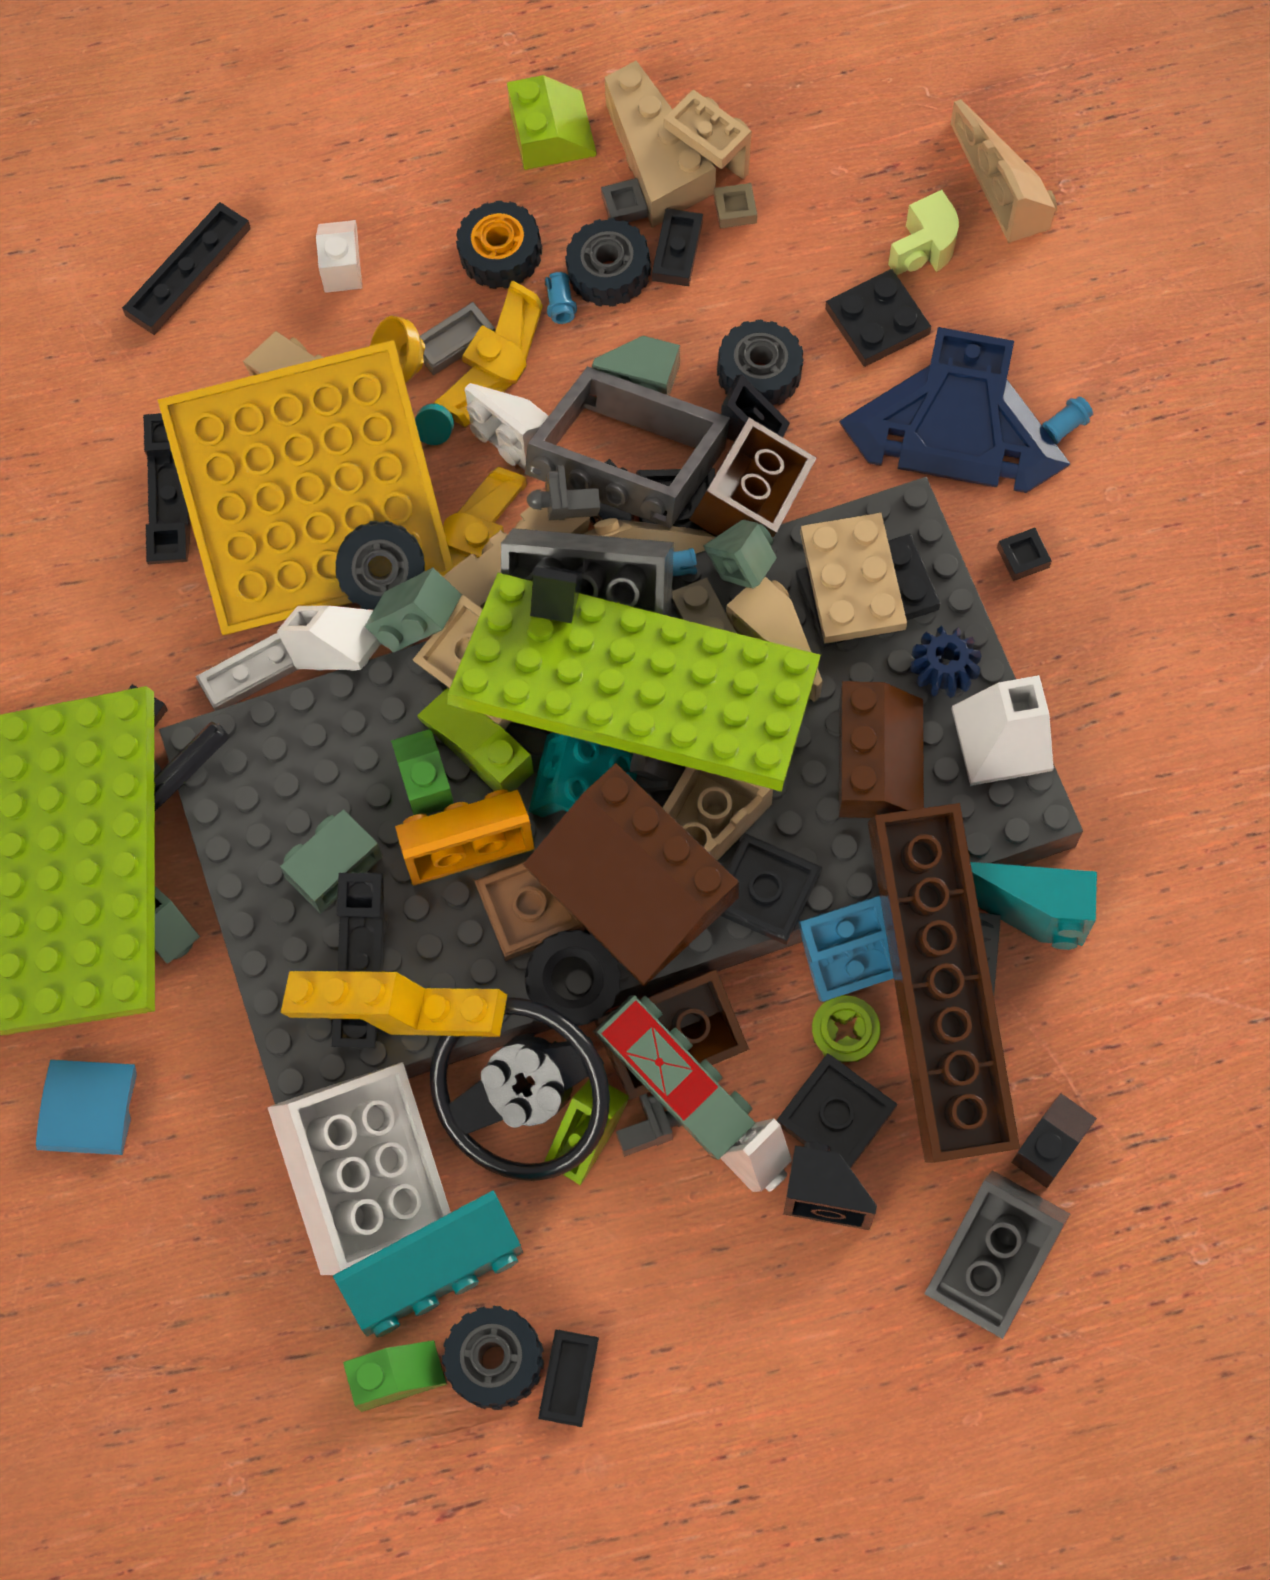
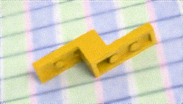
(394, 1003)

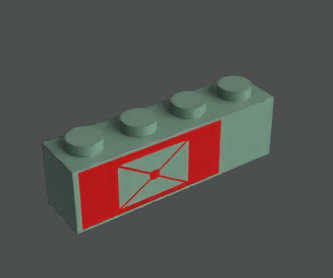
(674, 1076)

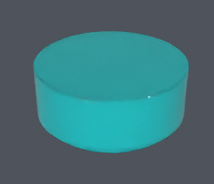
(434, 424)

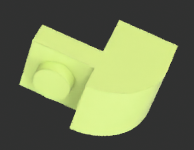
(932, 238)

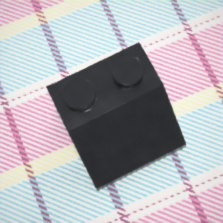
(827, 1189)

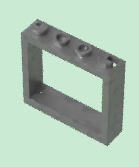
(643, 409)

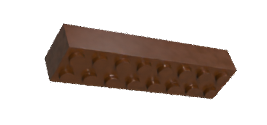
(943, 983)

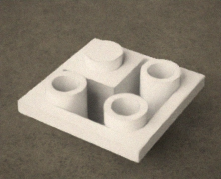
(503, 421)
(328, 638)
(1005, 731)

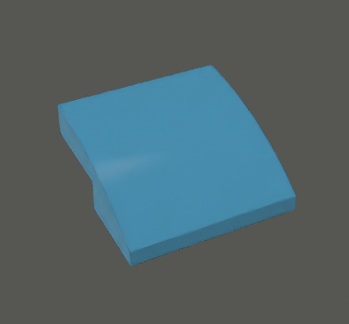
(847, 948)
(85, 1107)

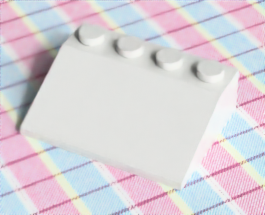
(359, 1165)

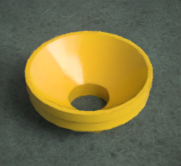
(407, 341)

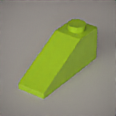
(479, 743)

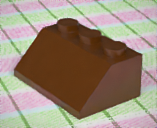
(754, 482)
(879, 750)
(701, 1014)

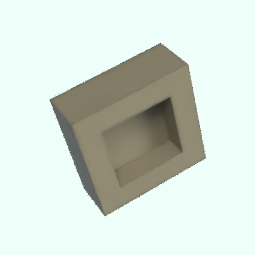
(735, 205)

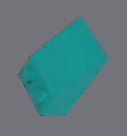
(1039, 901)

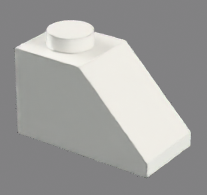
(339, 256)

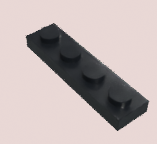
(186, 268)

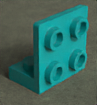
(569, 769)

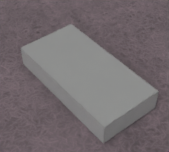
(451, 337)

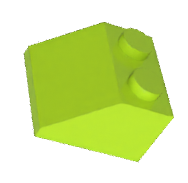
(549, 122)

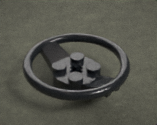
(509, 1097)

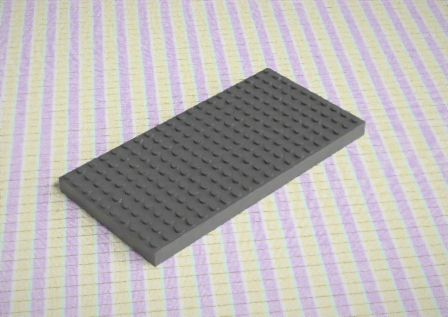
(331, 750)

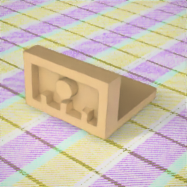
(711, 132)

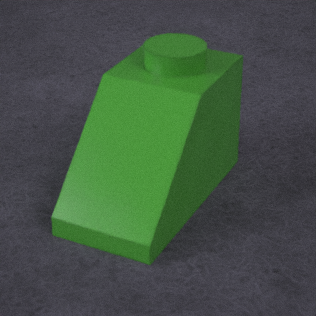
(422, 772)
(394, 1374)

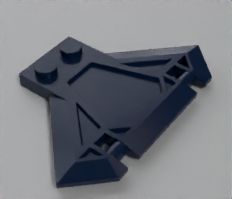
(959, 419)

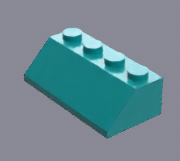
(429, 1265)

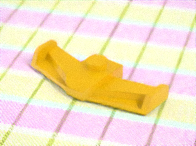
(497, 356)
(475, 521)

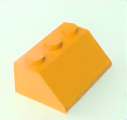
(465, 836)

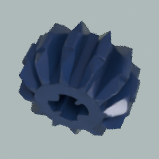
(934, 650)

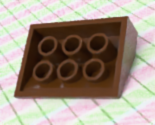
(632, 875)

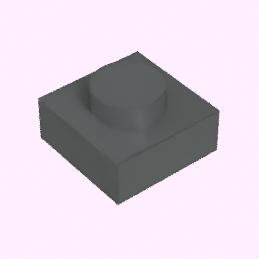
(624, 201)

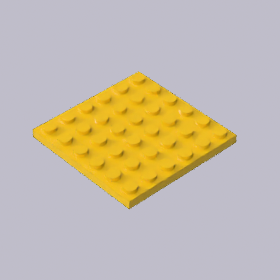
(292, 467)

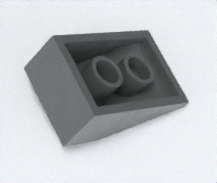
(997, 1253)

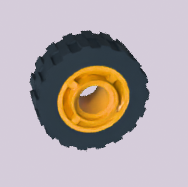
(494, 225)

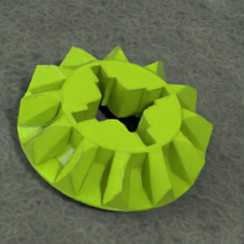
(843, 1010)

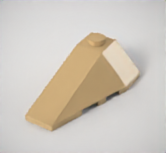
(1007, 181)

